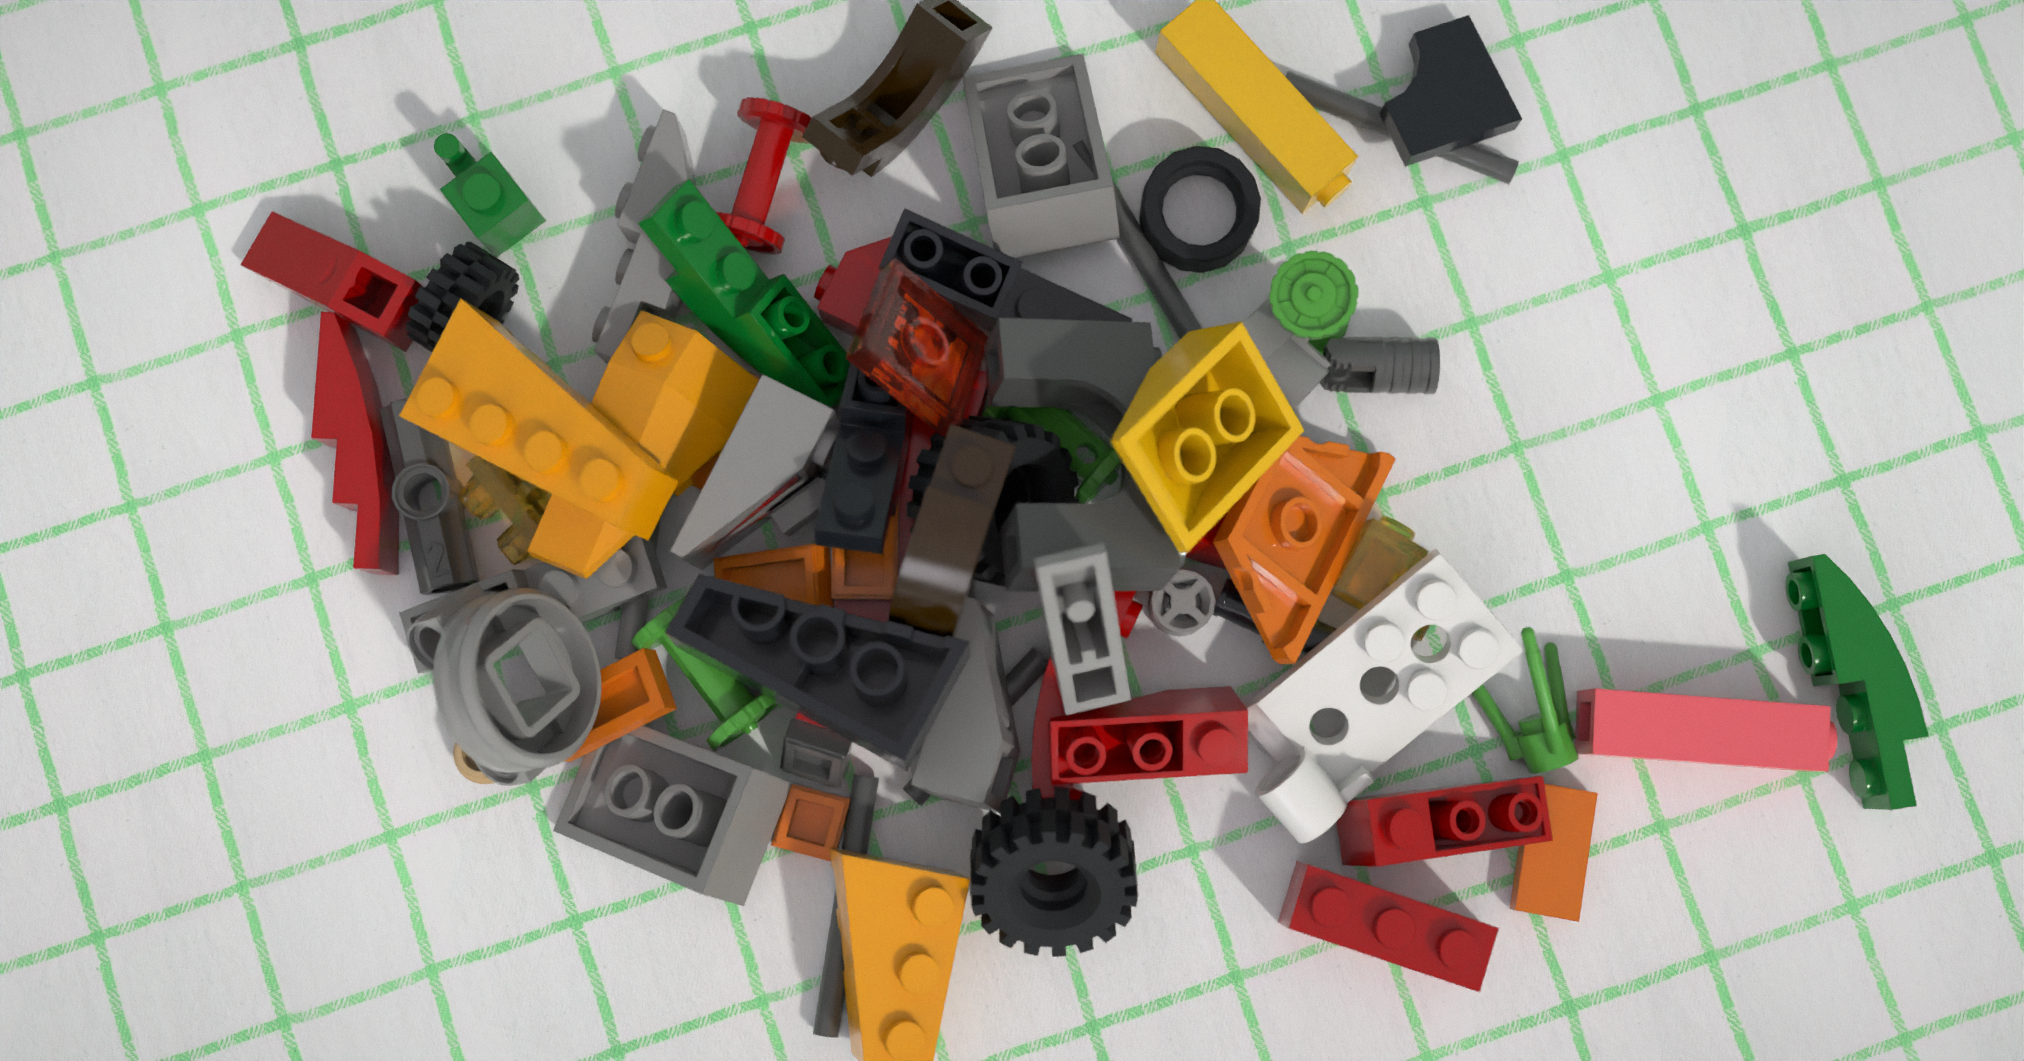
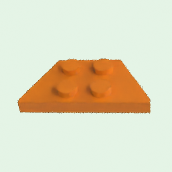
(1295, 534)

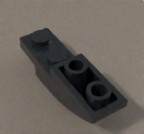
(982, 280)
(864, 467)

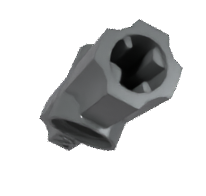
(439, 535)

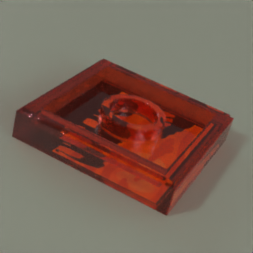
(918, 347)

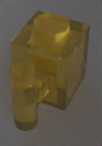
(1376, 561)

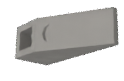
(974, 738)

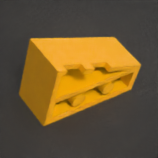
(897, 950)

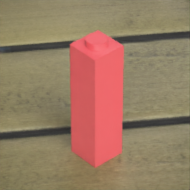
(1704, 730)

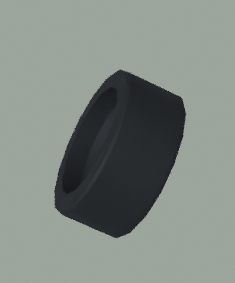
(1202, 162)

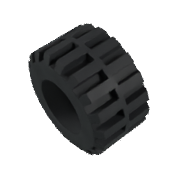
(1035, 475)

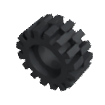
(466, 275)

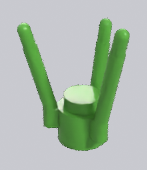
(1545, 736)

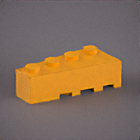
(521, 416)

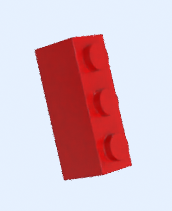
(1388, 926)

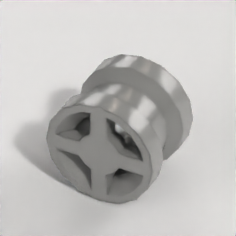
(1188, 595)

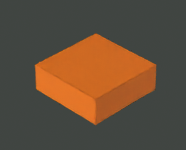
(811, 822)

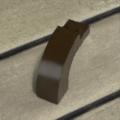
(903, 91)
(950, 532)

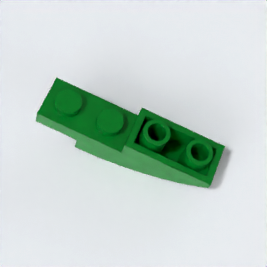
(733, 297)
(1877, 699)

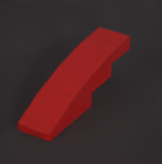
(351, 421)

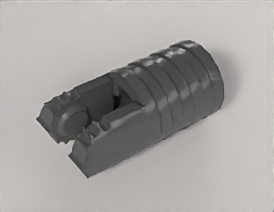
(1382, 365)

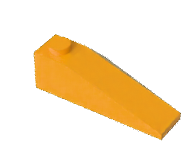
(675, 402)

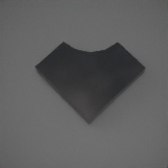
(1452, 95)

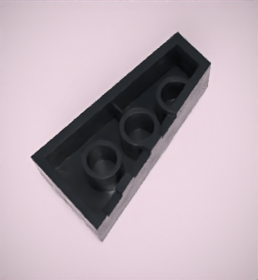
(836, 668)

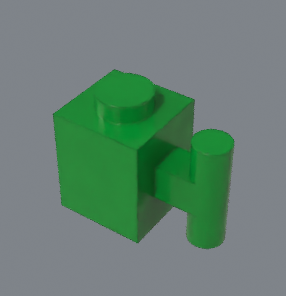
(486, 197)

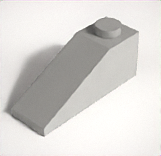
(1082, 628)

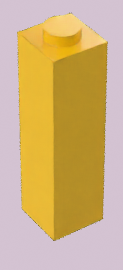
(1256, 105)

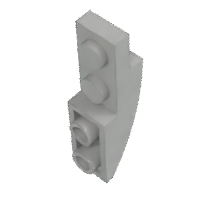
(644, 270)
(621, 579)

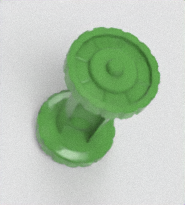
(1314, 297)
(1073, 436)
(721, 692)

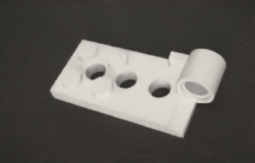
(1323, 774)

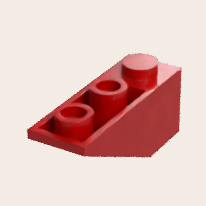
(335, 278)
(1152, 738)
(1443, 822)

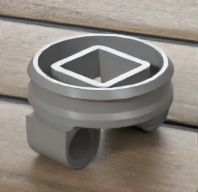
(470, 634)

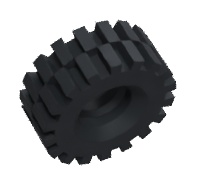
(1057, 907)

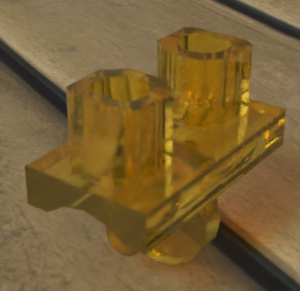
(520, 500)

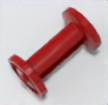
(776, 128)

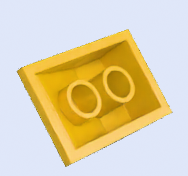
(1204, 429)

